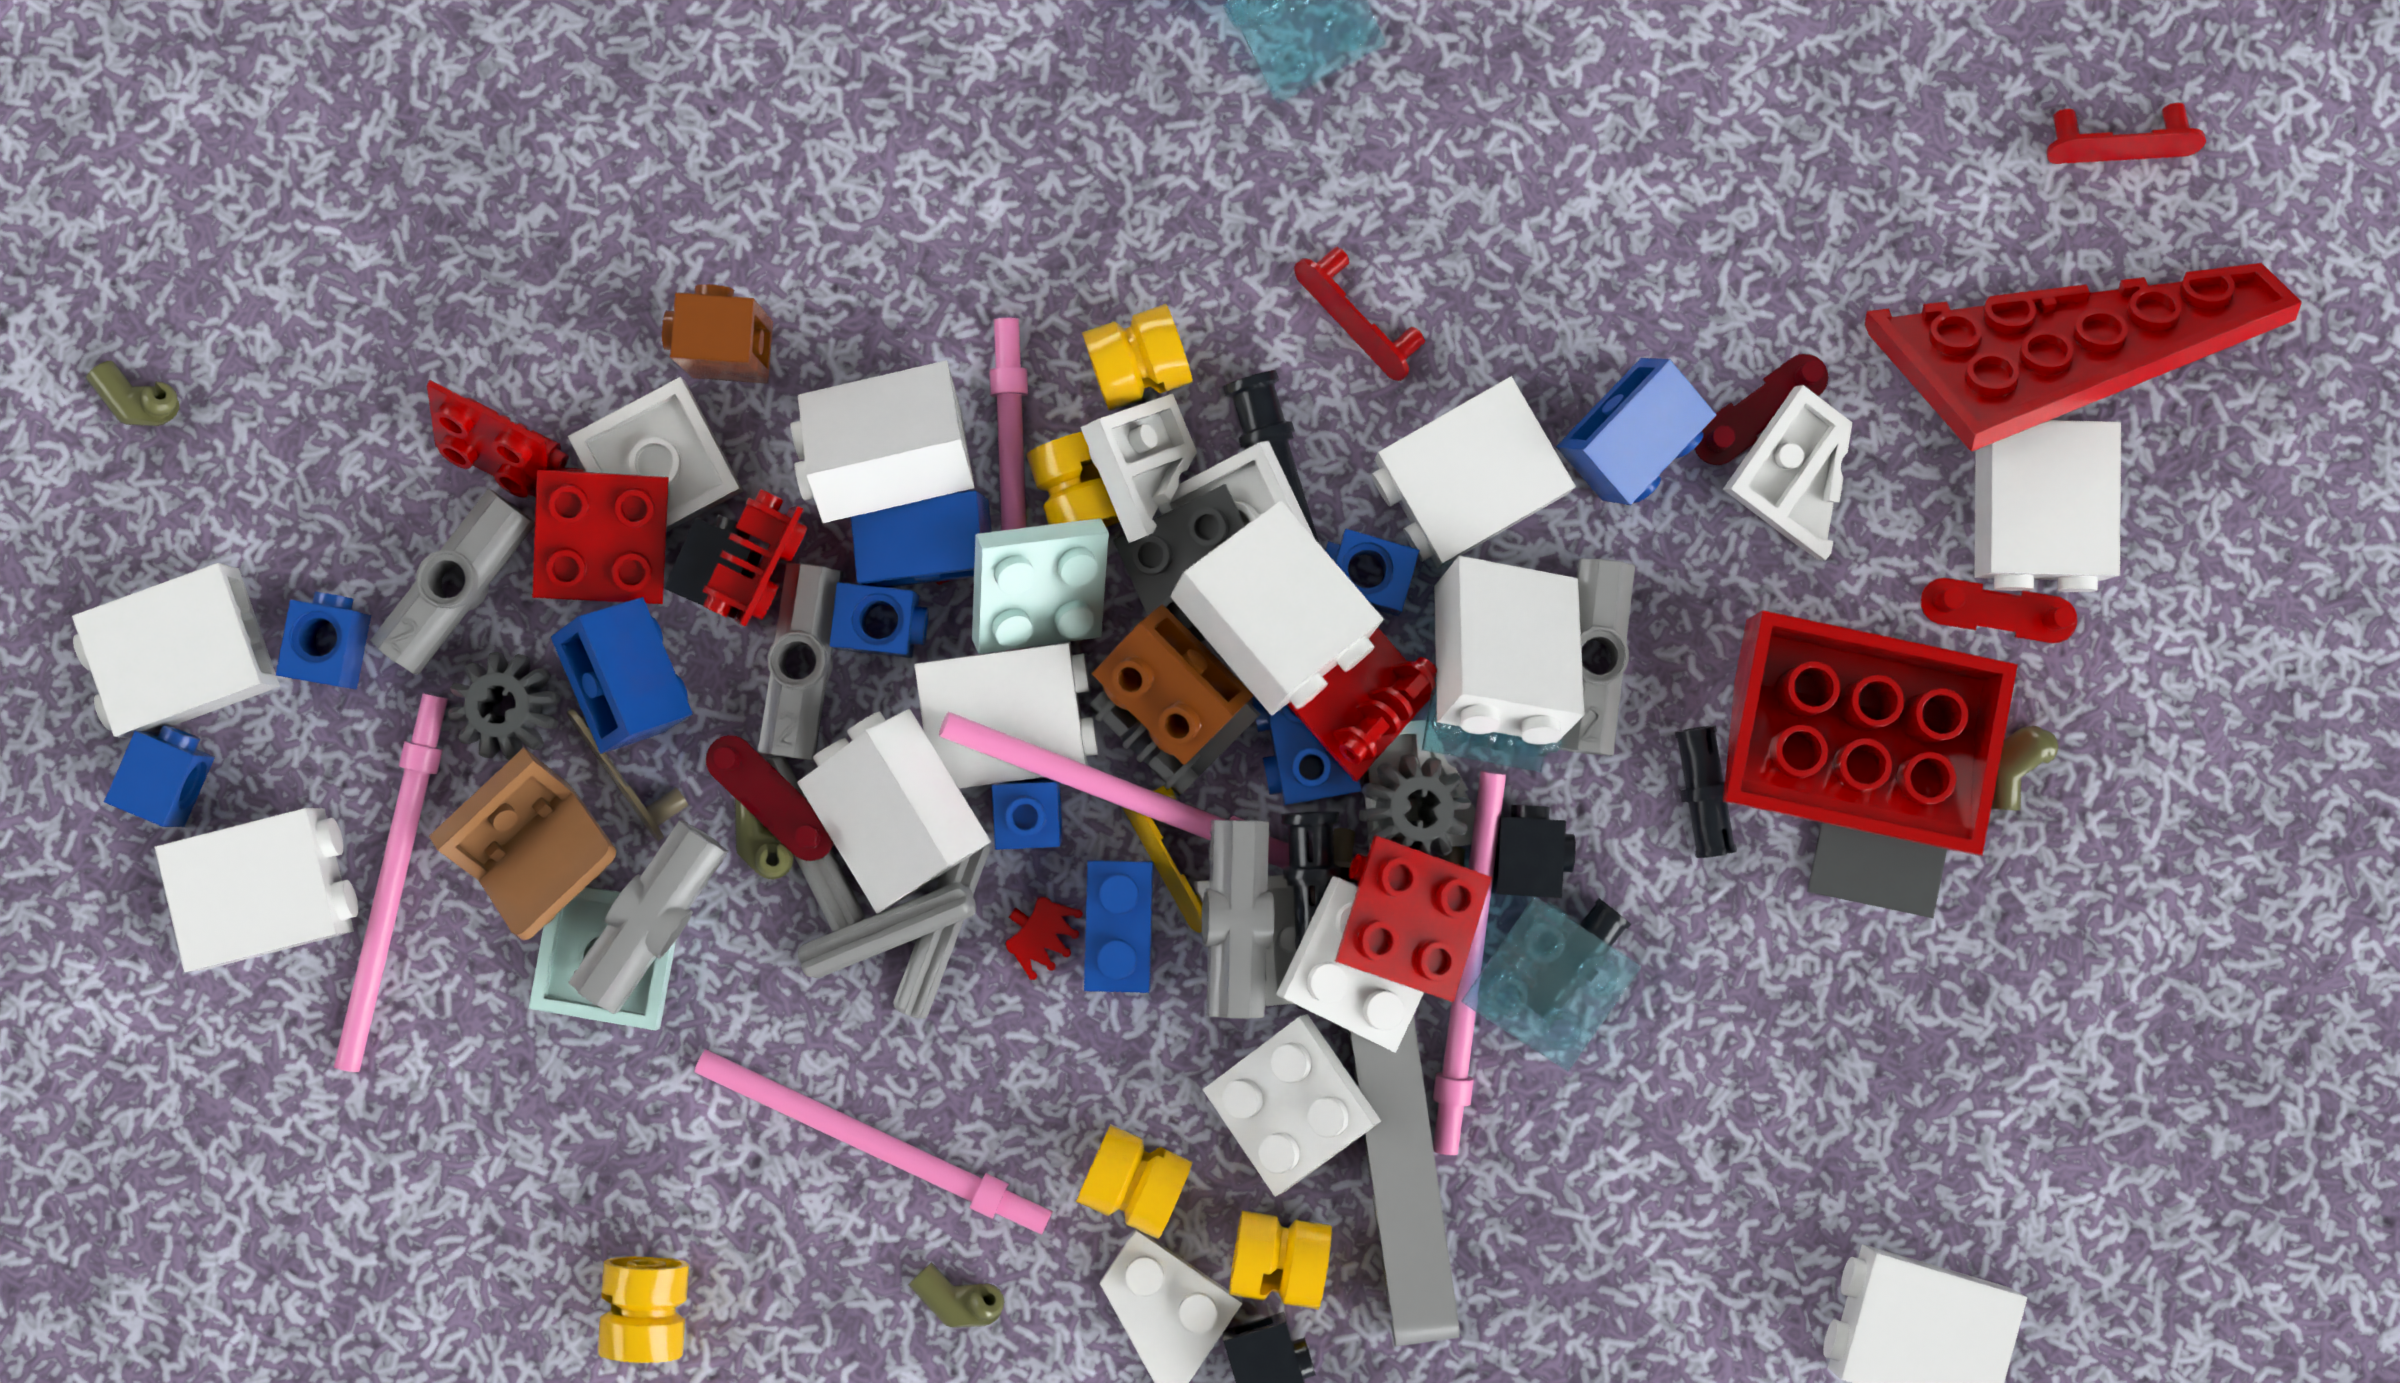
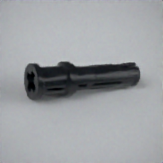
(1264, 421)
(1303, 871)

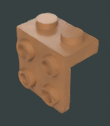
(526, 843)

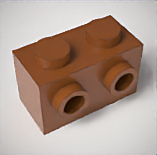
(719, 335)
(1171, 684)

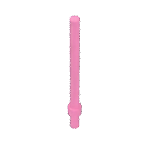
(1009, 384)
(420, 760)
(1091, 780)
(1453, 1085)
(986, 1194)

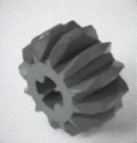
(520, 721)
(1435, 814)

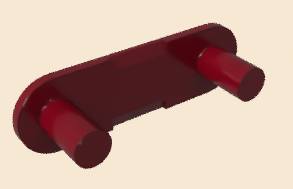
(1737, 426)
(768, 797)

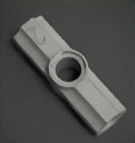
(425, 613)
(1604, 617)
(796, 705)
(648, 917)
(1237, 919)

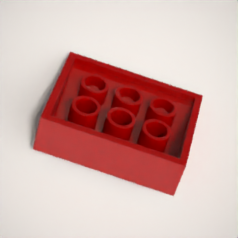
(1867, 731)

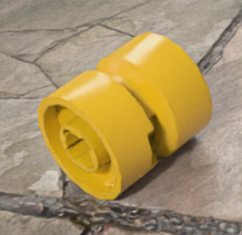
(1137, 357)
(1072, 481)
(1134, 1181)
(1280, 1259)
(643, 1309)

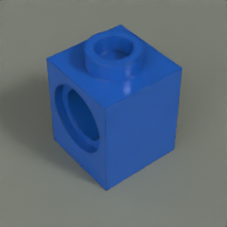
(1395, 559)
(850, 613)
(298, 652)
(160, 776)
(1027, 814)

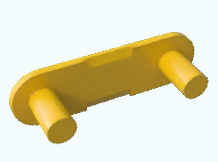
(1177, 884)

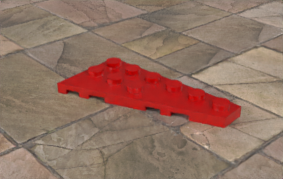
(2064, 347)

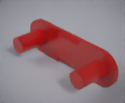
(2174, 141)
(1319, 283)
(2028, 615)

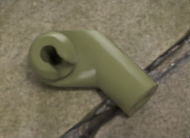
(130, 403)
(2019, 756)
(759, 846)
(958, 1305)

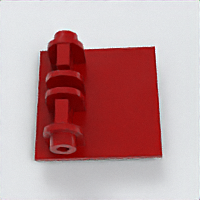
(480, 437)
(599, 536)
(784, 537)
(1368, 704)
(1412, 918)

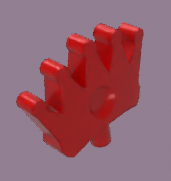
(1039, 933)

